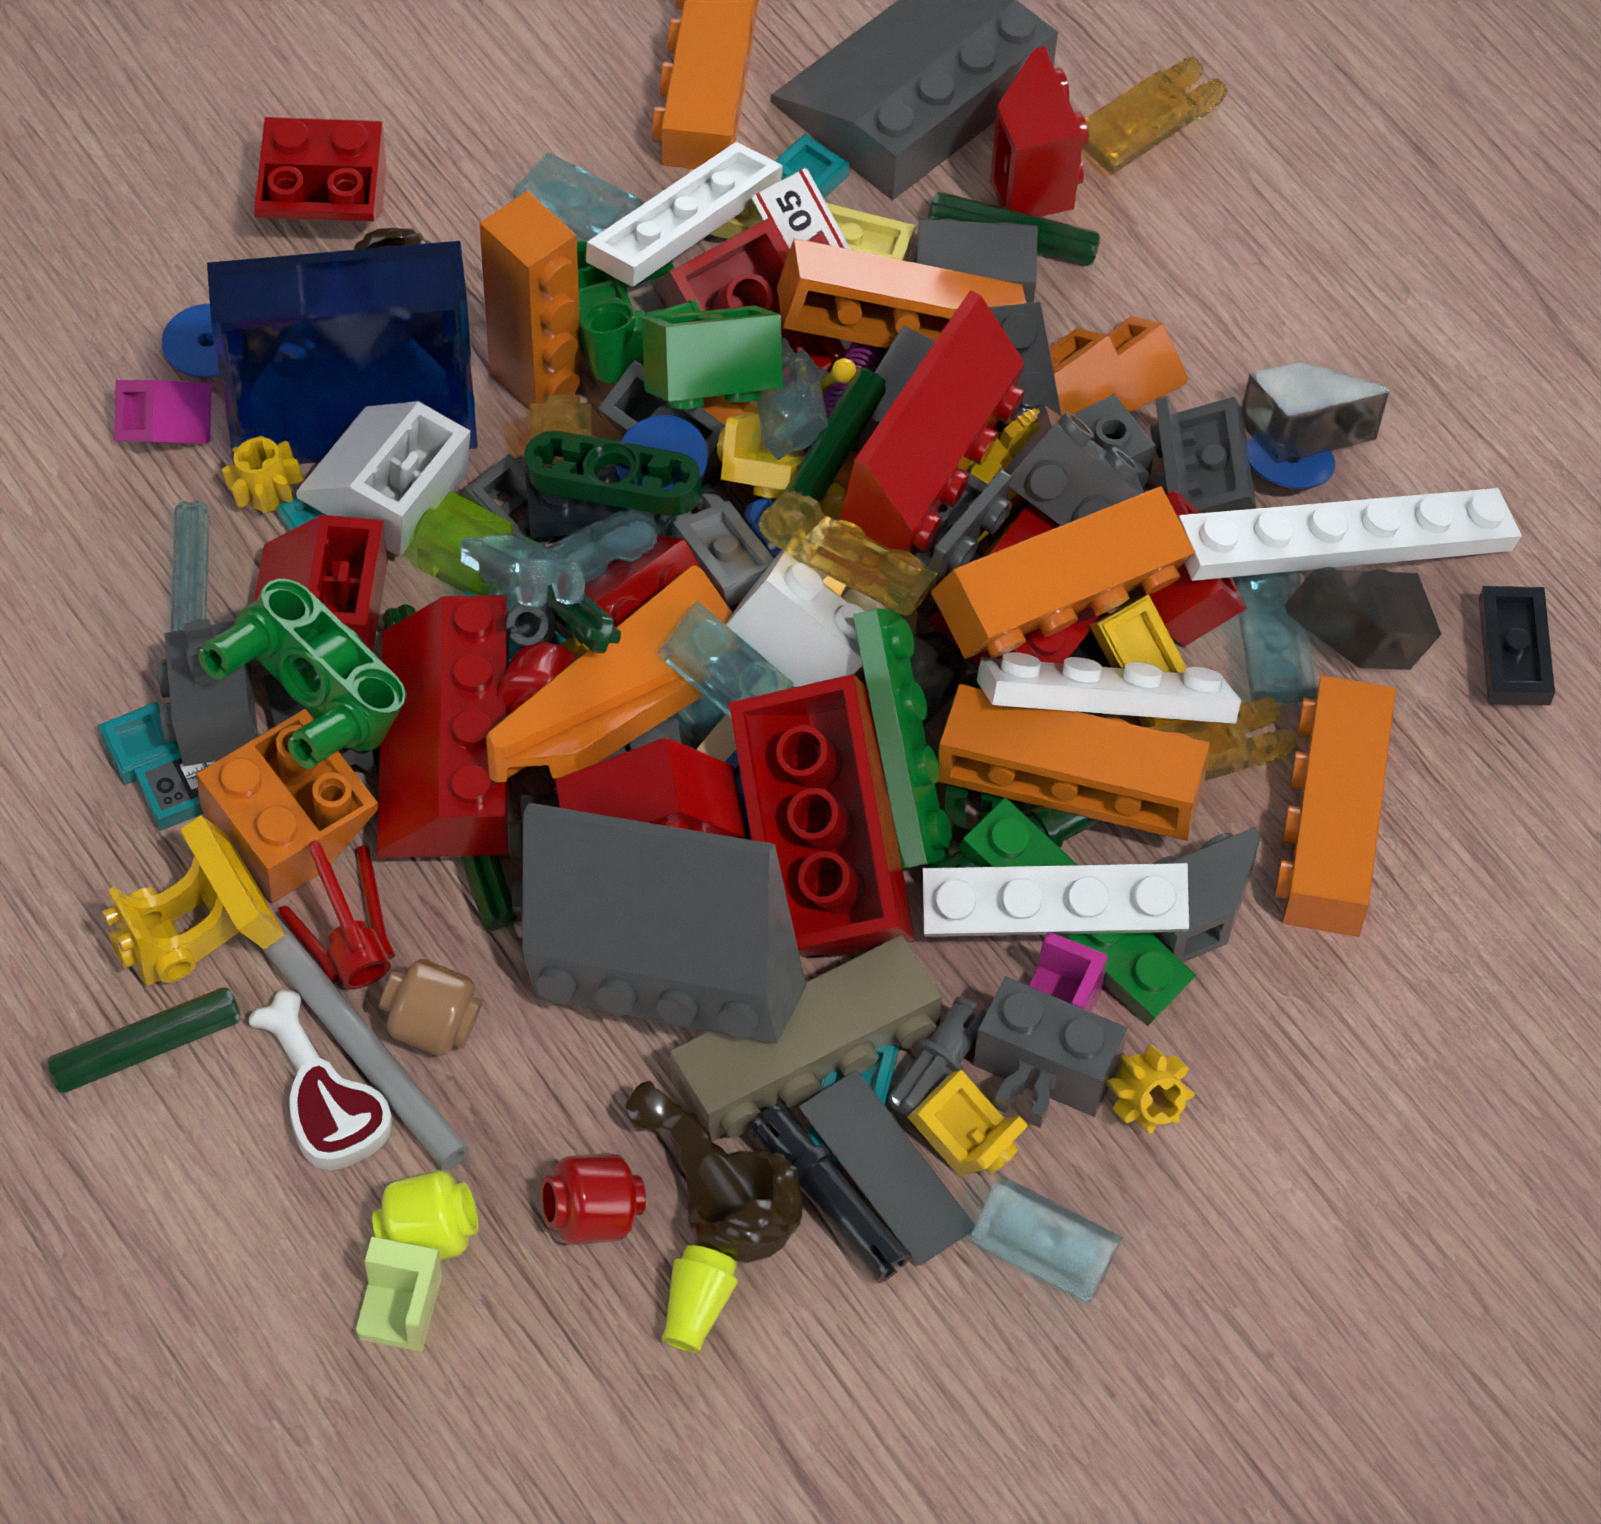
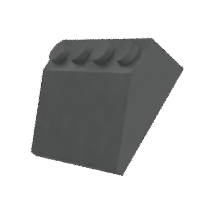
(914, 84)
(658, 923)

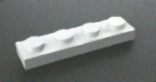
(682, 214)
(1089, 687)
(1056, 900)

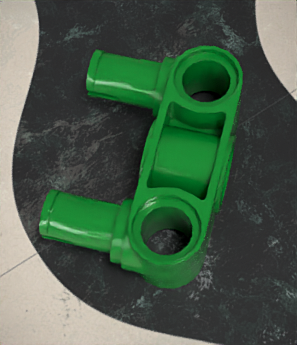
(608, 323)
(319, 667)

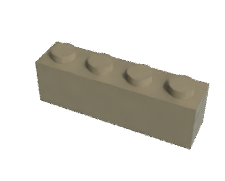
(834, 1027)

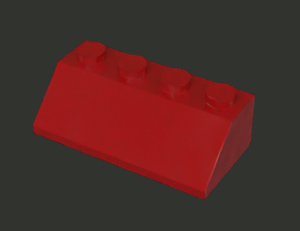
(936, 431)
(435, 755)
(824, 802)

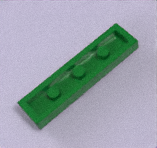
(906, 759)
(1138, 964)

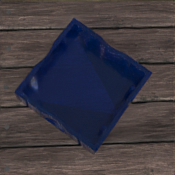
(338, 332)

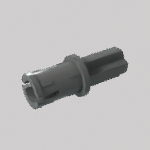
(530, 624)
(938, 1056)

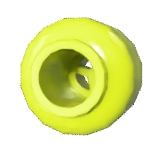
(428, 1213)

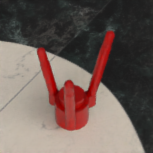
(356, 952)

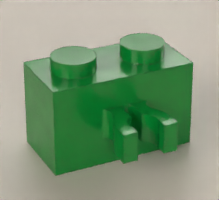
(712, 355)

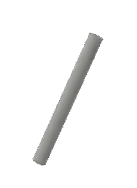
(367, 1050)

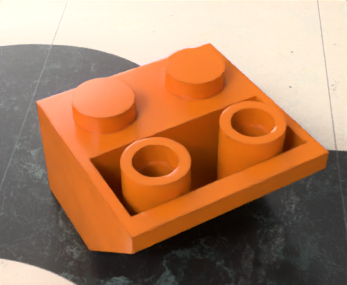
(279, 807)

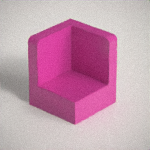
(162, 411)
(1070, 971)

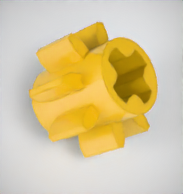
(262, 474)
(1150, 1089)

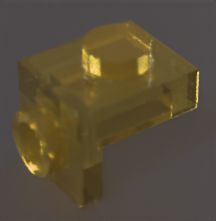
(561, 414)

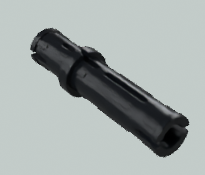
(832, 1193)

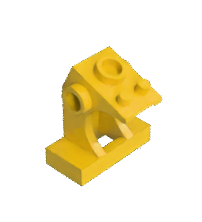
(217, 876)

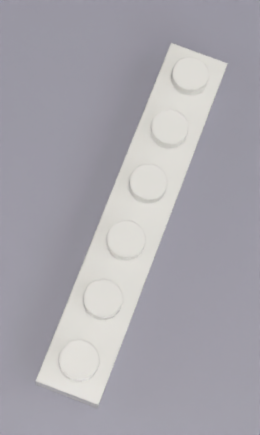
(1348, 533)

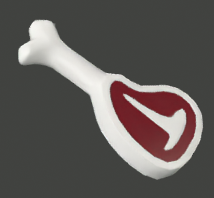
(329, 1115)

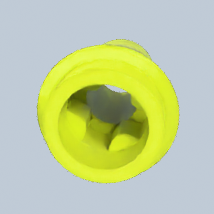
(697, 1295)

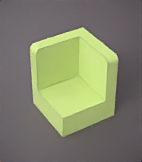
(399, 1294)

